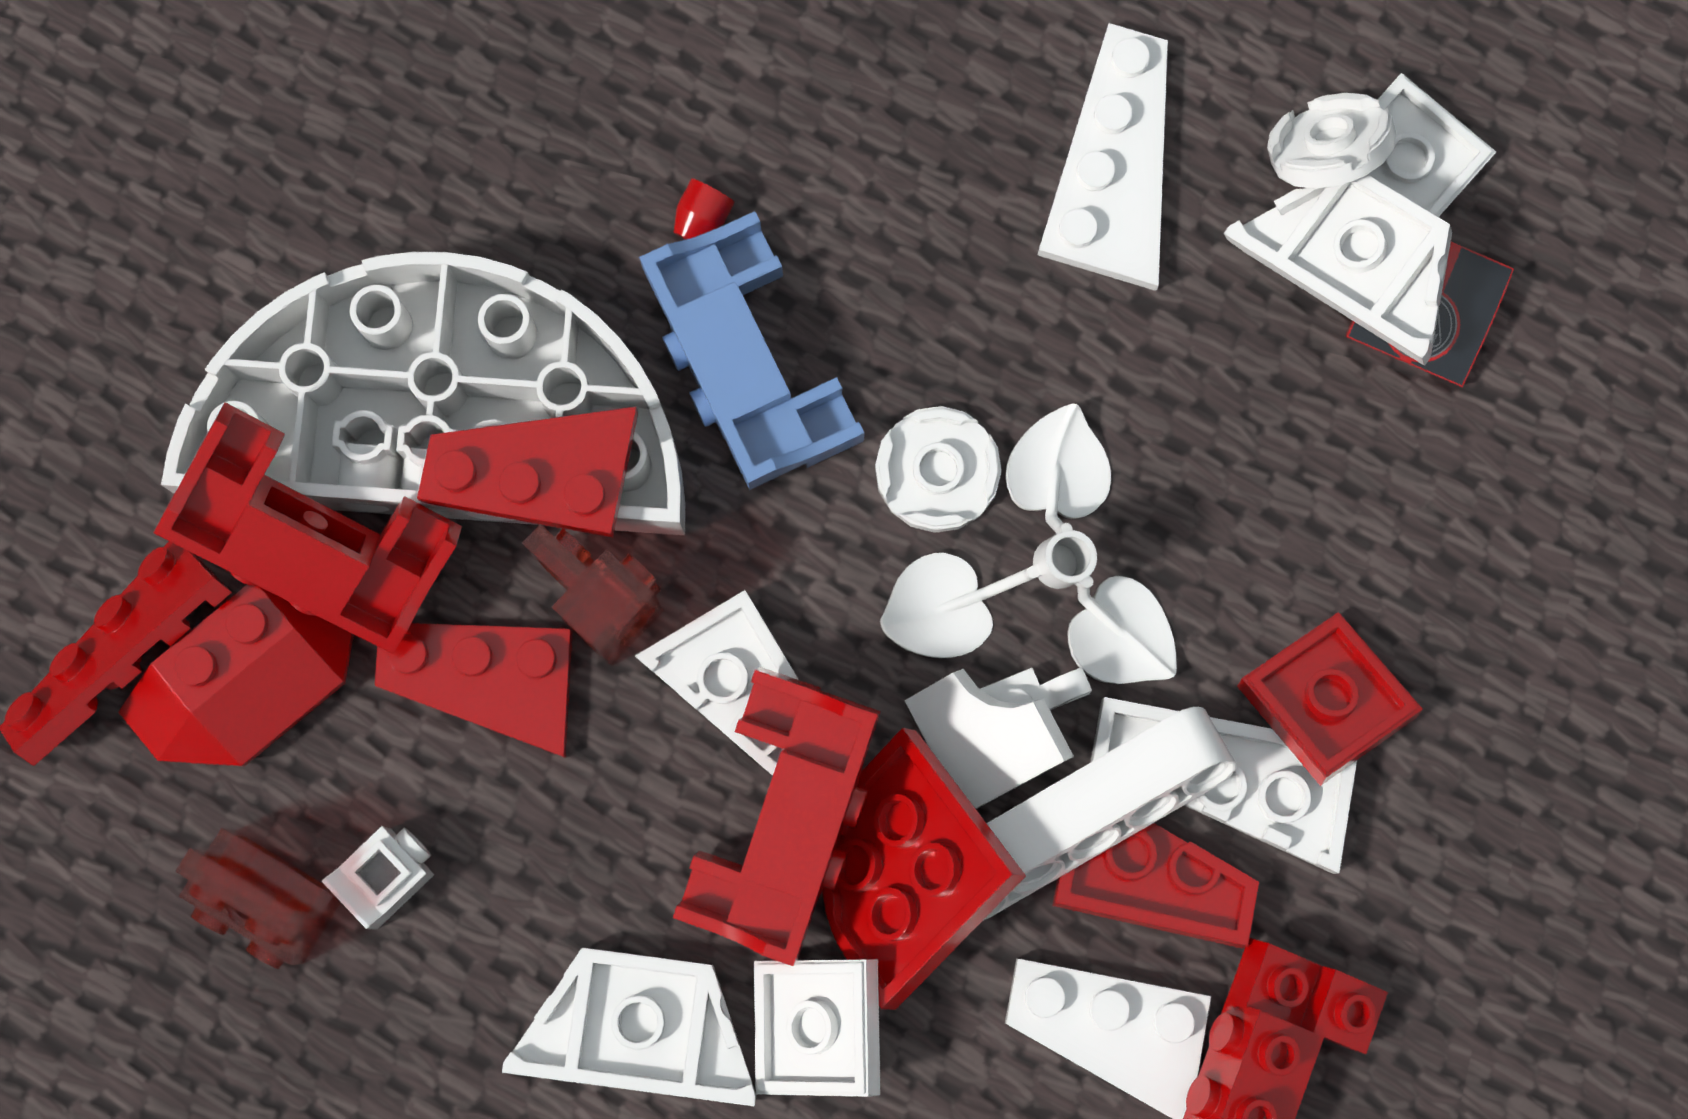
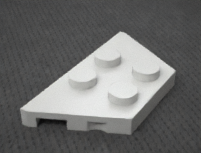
(1360, 254)
(637, 1029)

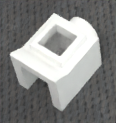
(380, 876)

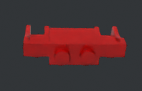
(298, 546)
(800, 824)
(1273, 1033)

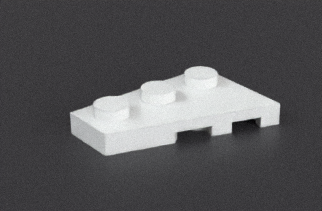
(714, 664)
(1114, 1027)

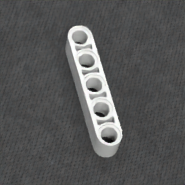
(1112, 799)

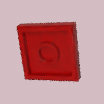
(1329, 698)

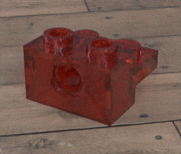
(604, 599)
(228, 894)

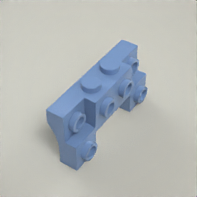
(739, 384)

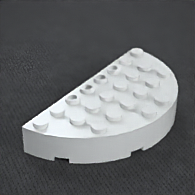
(420, 348)

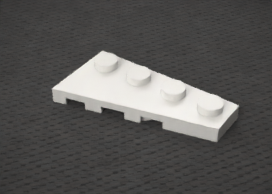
(1113, 175)
(1266, 794)

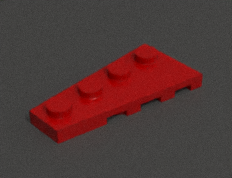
(110, 652)

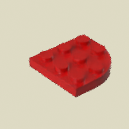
(914, 870)

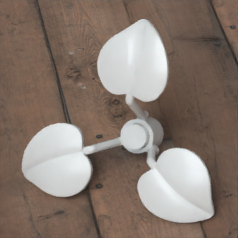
(1067, 472)

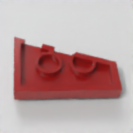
(535, 471)
(1164, 886)

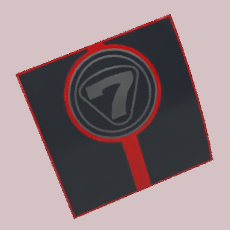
(1466, 312)

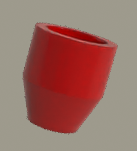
(701, 210)

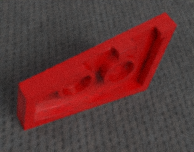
(488, 676)

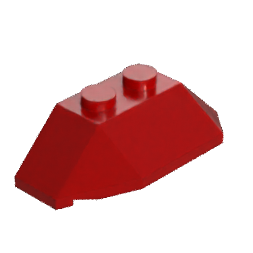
(237, 681)

